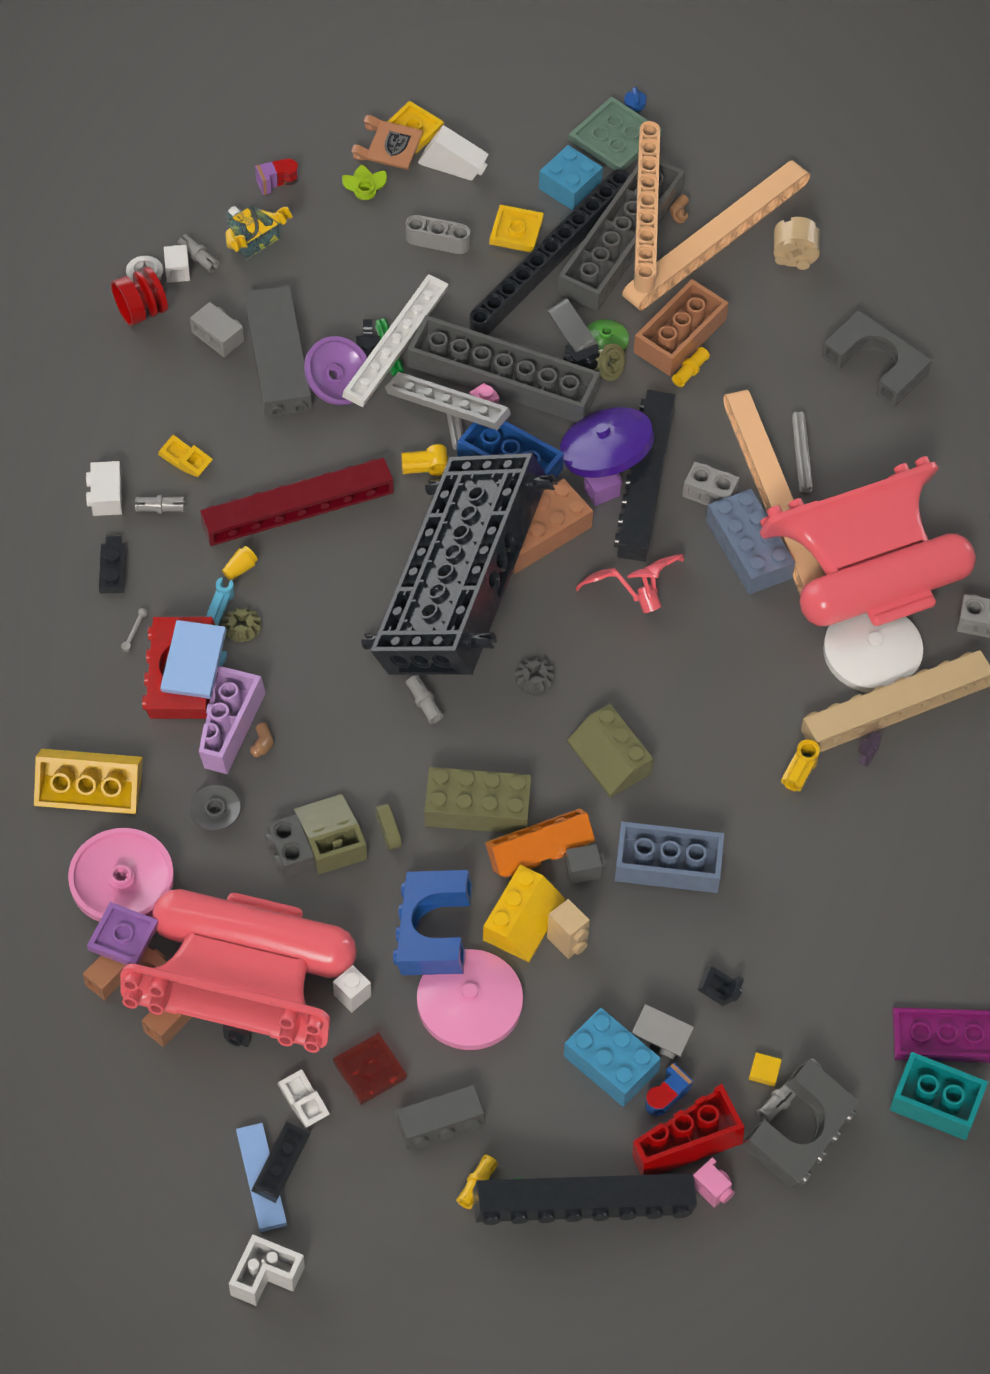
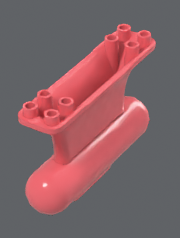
(872, 550)
(241, 965)

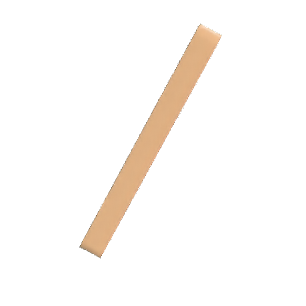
(721, 232)
(767, 476)

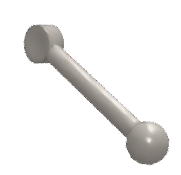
(126, 646)

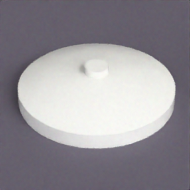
(870, 654)

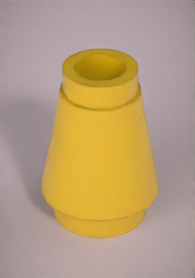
(241, 561)

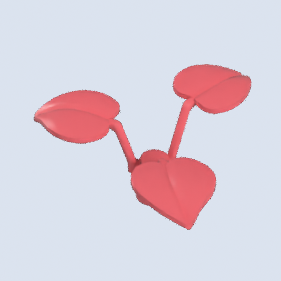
(647, 594)

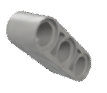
(437, 234)

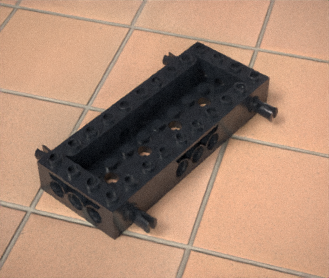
(494, 505)

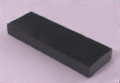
(280, 1162)

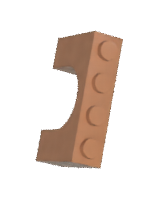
(104, 978)

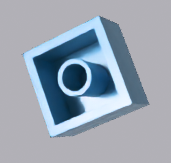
(570, 177)

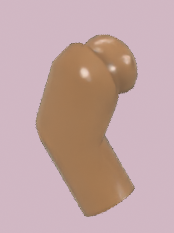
(677, 211)
(264, 742)

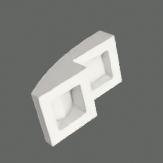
(303, 1098)

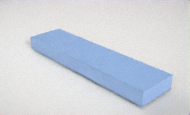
(254, 1155)

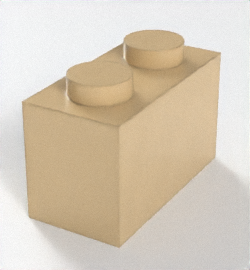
(568, 929)

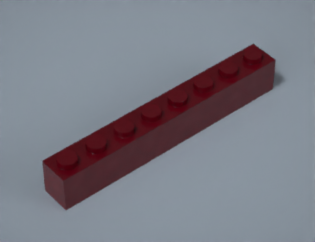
(296, 501)

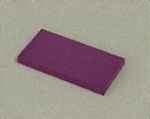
(942, 1034)

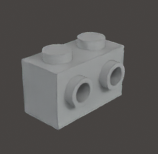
(217, 329)
(662, 1031)

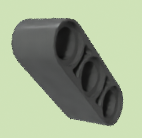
(571, 326)

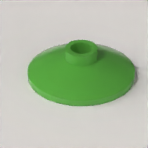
(609, 332)

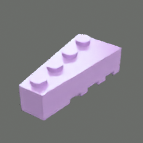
(229, 717)

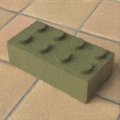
(477, 800)

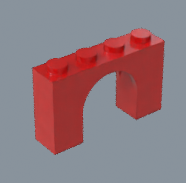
(158, 703)

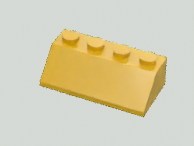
(87, 781)

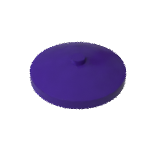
(607, 442)

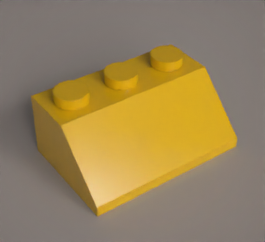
(522, 914)

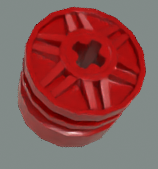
(142, 295)

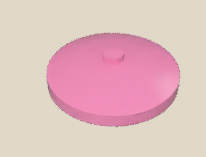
(121, 869)
(474, 1006)

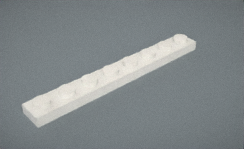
(395, 341)

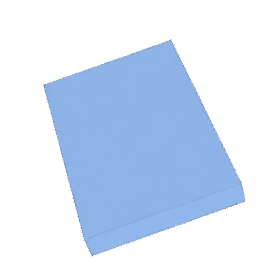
(193, 659)

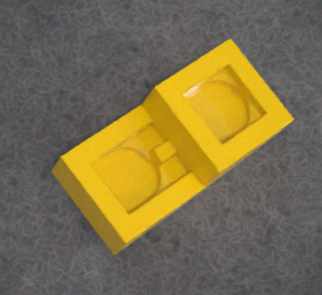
(186, 458)

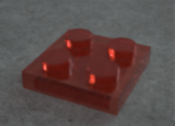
(369, 1068)

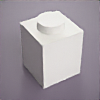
(176, 263)
(352, 988)

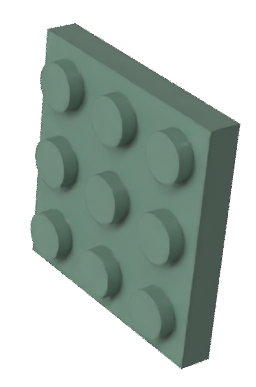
(610, 134)

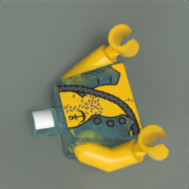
(253, 229)

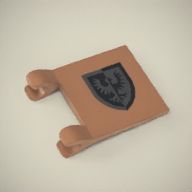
(391, 145)

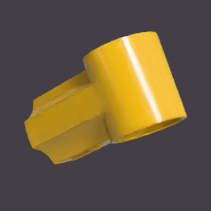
(432, 460)
(801, 766)

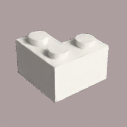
(265, 1263)

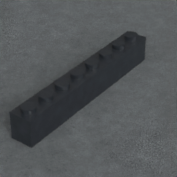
(645, 481)
(584, 1198)

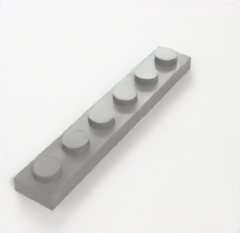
(448, 400)

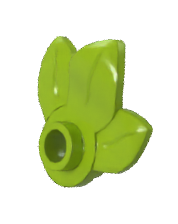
(364, 183)

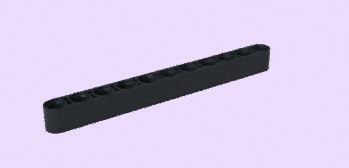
(545, 256)

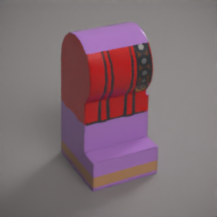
(276, 174)

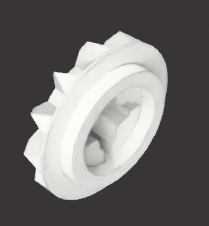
(144, 261)

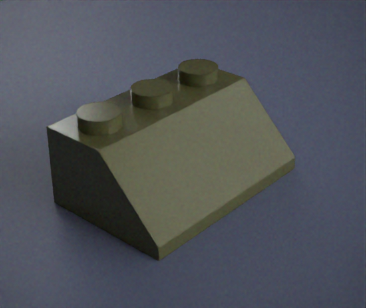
(611, 751)

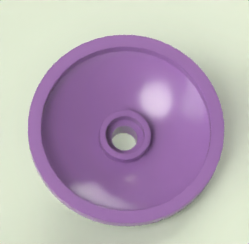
(335, 356)

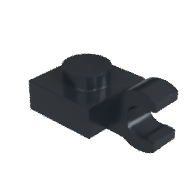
(367, 341)

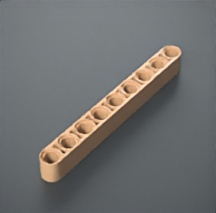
(647, 207)

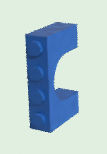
(420, 895)

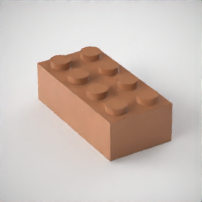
(680, 327)
(557, 520)

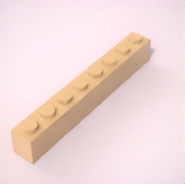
(897, 701)

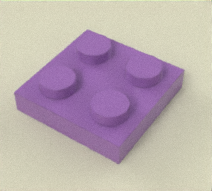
(122, 934)

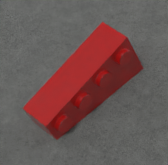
(690, 1135)

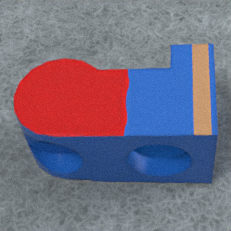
(665, 1096)

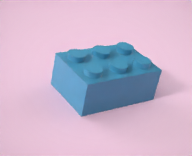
(611, 1057)

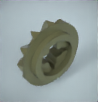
(616, 365)
(241, 633)

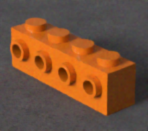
(540, 842)

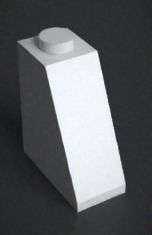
(454, 155)

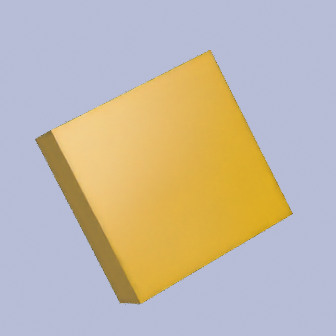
(765, 1069)

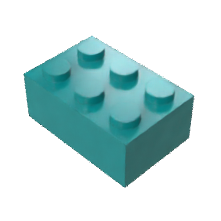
(938, 1096)

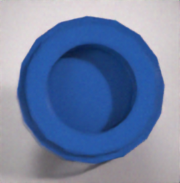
(635, 100)

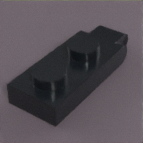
(112, 565)

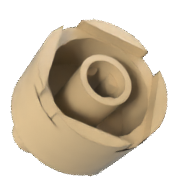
(796, 242)

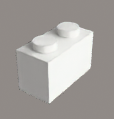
(106, 488)

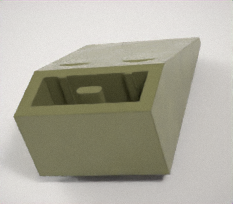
(332, 834)

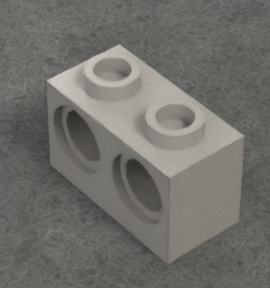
(711, 488)
(976, 623)

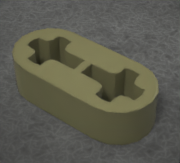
(388, 826)

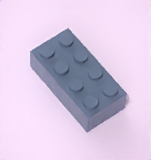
(737, 528)
(669, 857)

